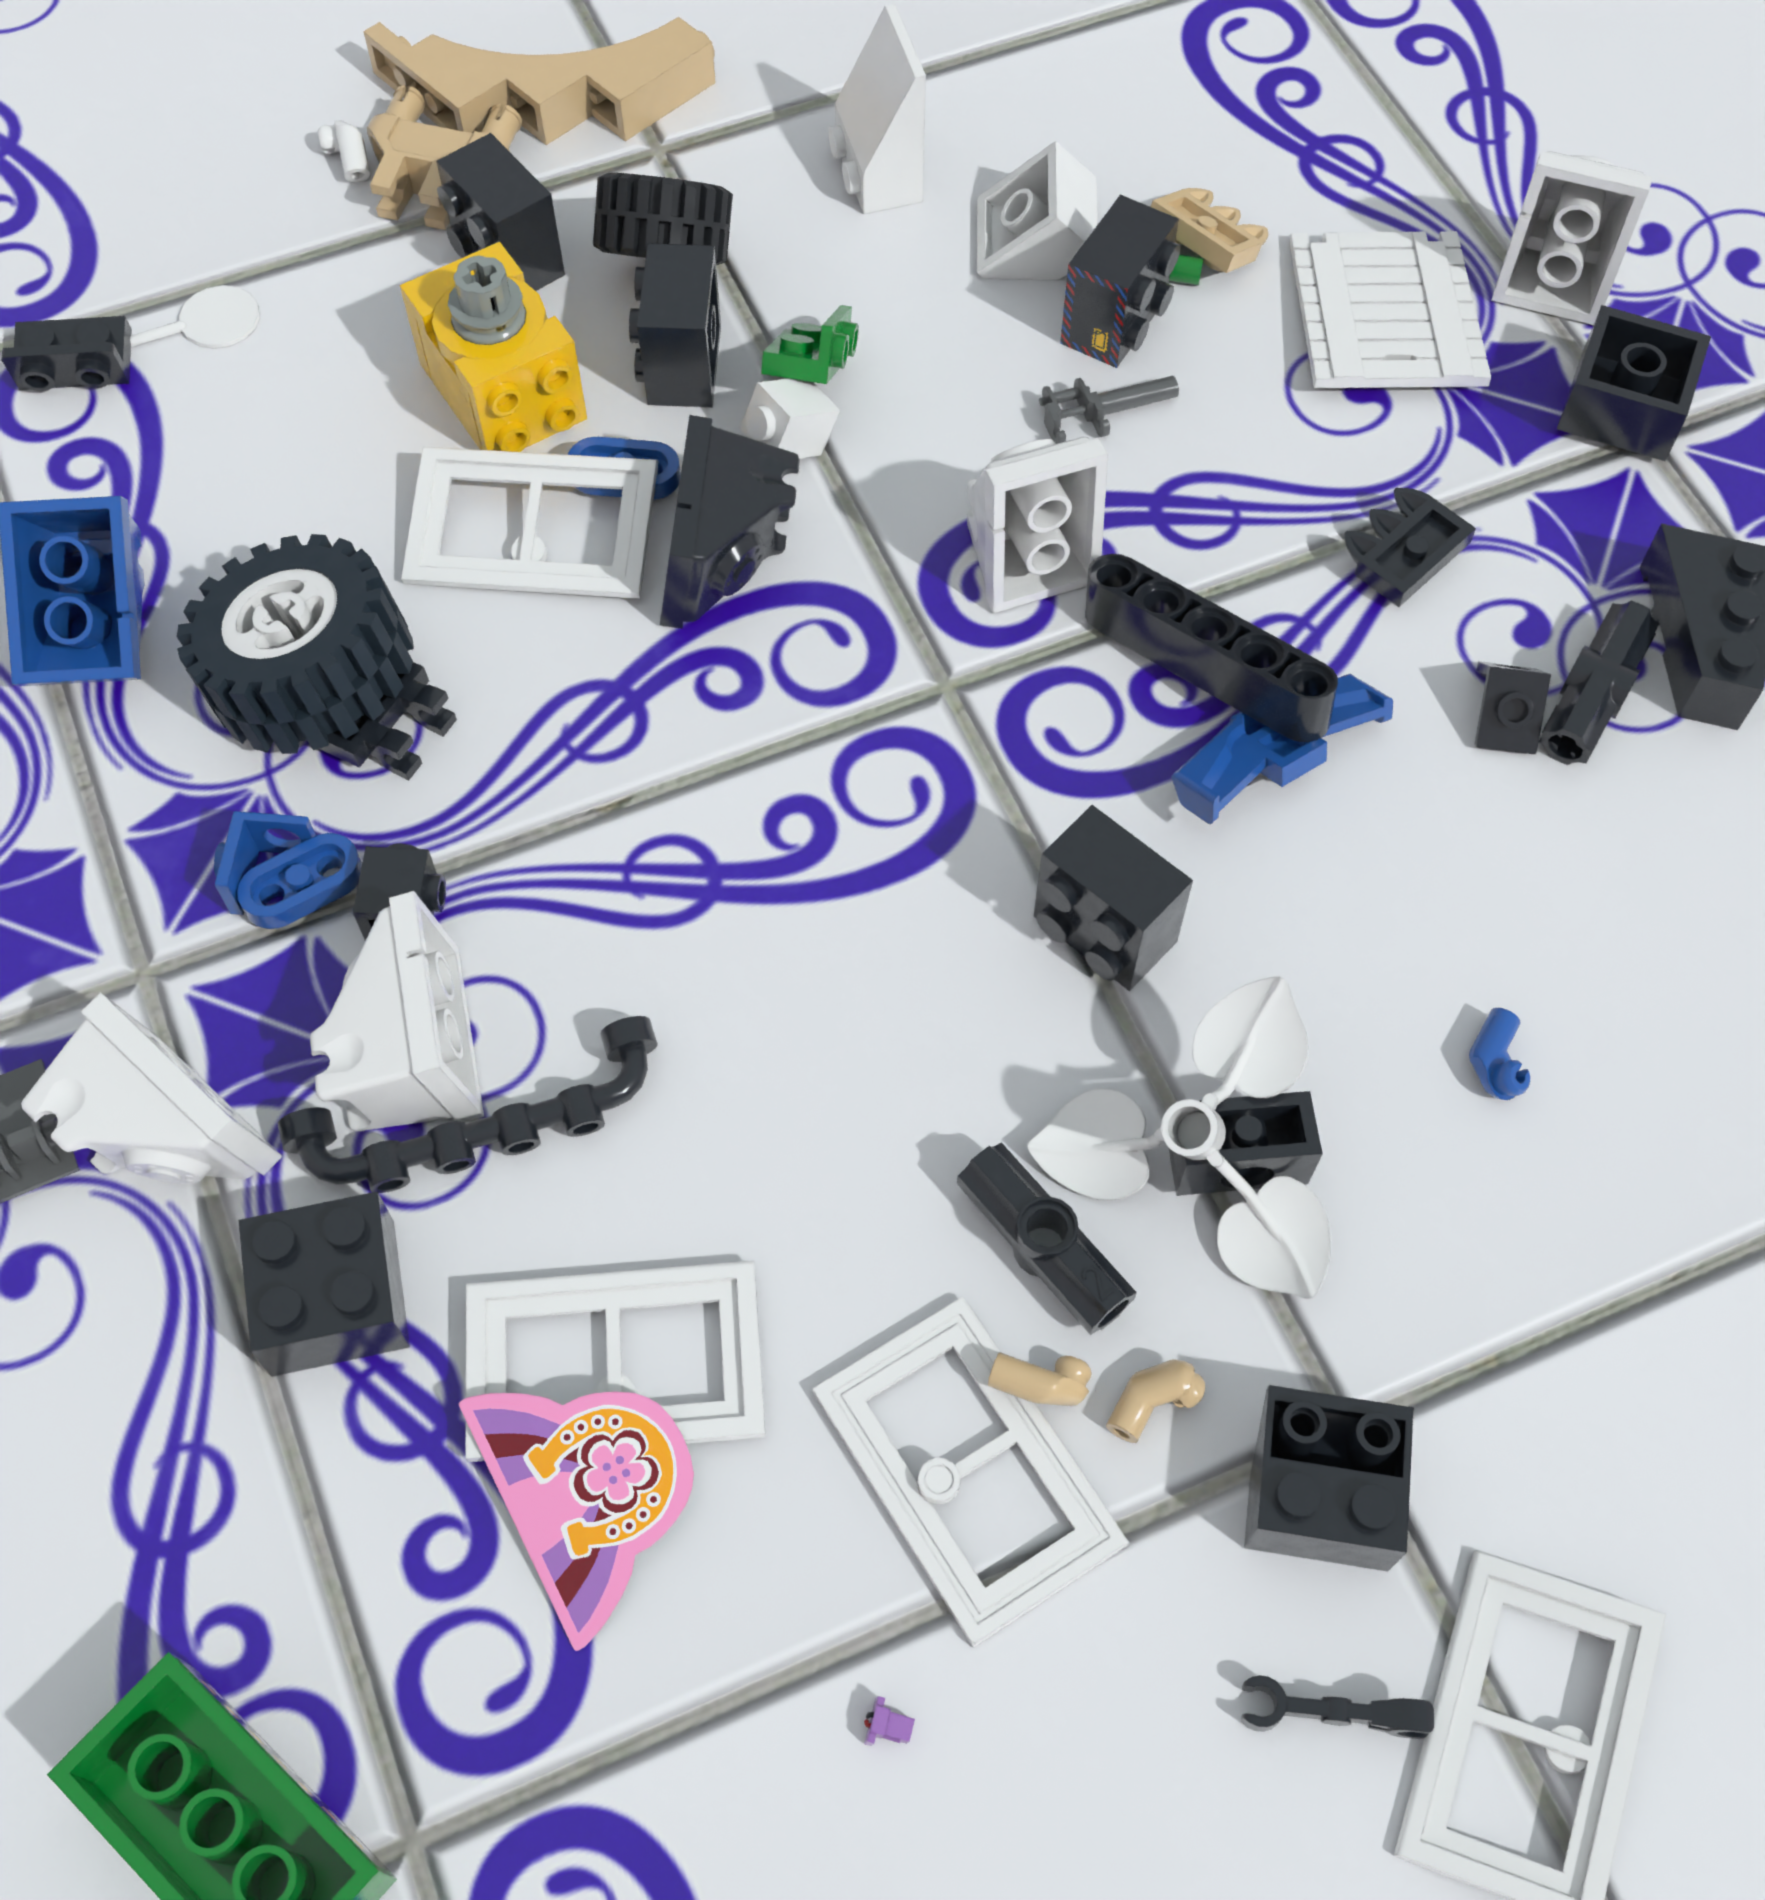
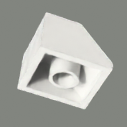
(1036, 218)

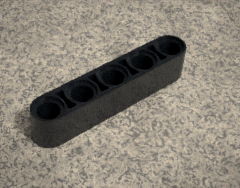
(1211, 647)

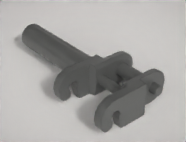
(1096, 406)

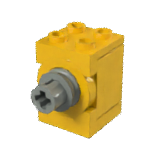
(495, 351)

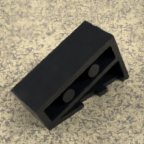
(1711, 621)

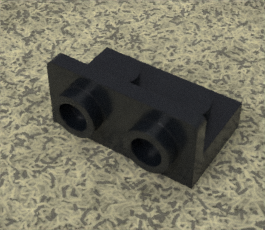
(70, 353)

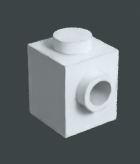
(790, 416)

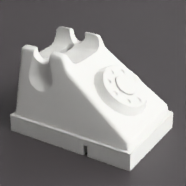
(1571, 235)
(1038, 519)
(401, 1027)
(142, 1106)

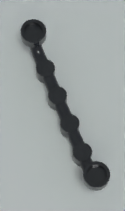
(452, 1143)

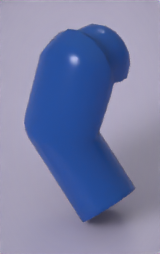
(1491, 1060)

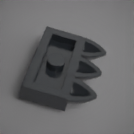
(1407, 546)

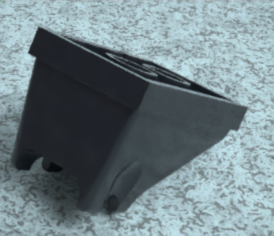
(723, 517)

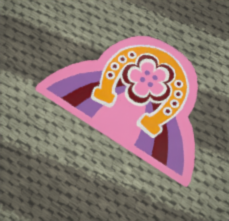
(584, 1489)

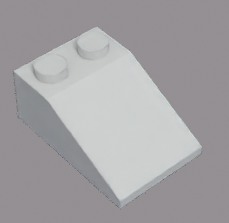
(882, 120)

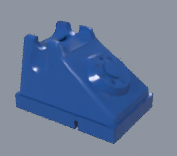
(72, 590)

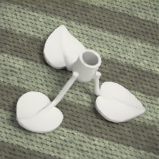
(1249, 1041)

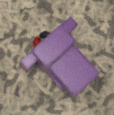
(887, 1724)

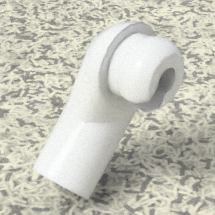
(351, 145)

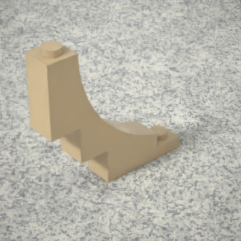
(617, 84)

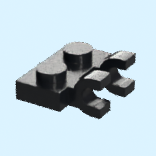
(389, 744)

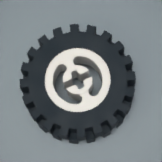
(296, 643)

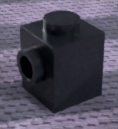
(394, 872)

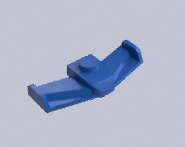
(1250, 748)

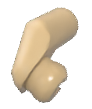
(1039, 1385)
(1150, 1388)

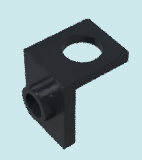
(1511, 707)

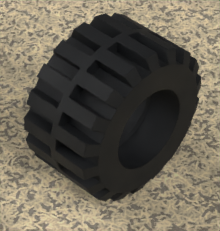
(660, 211)

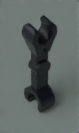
(1395, 1716)

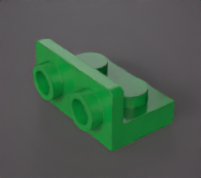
(813, 351)

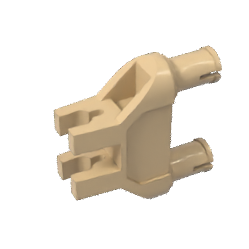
(410, 151)

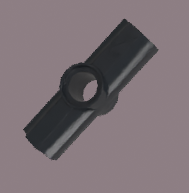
(1599, 683)
(1072, 1269)

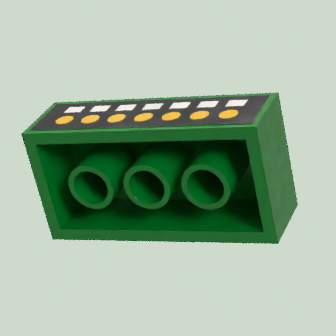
(208, 1802)

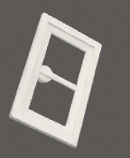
(528, 567)
(727, 1283)
(975, 1608)
(1568, 1750)

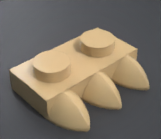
(1212, 230)

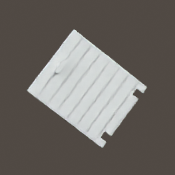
(1388, 311)

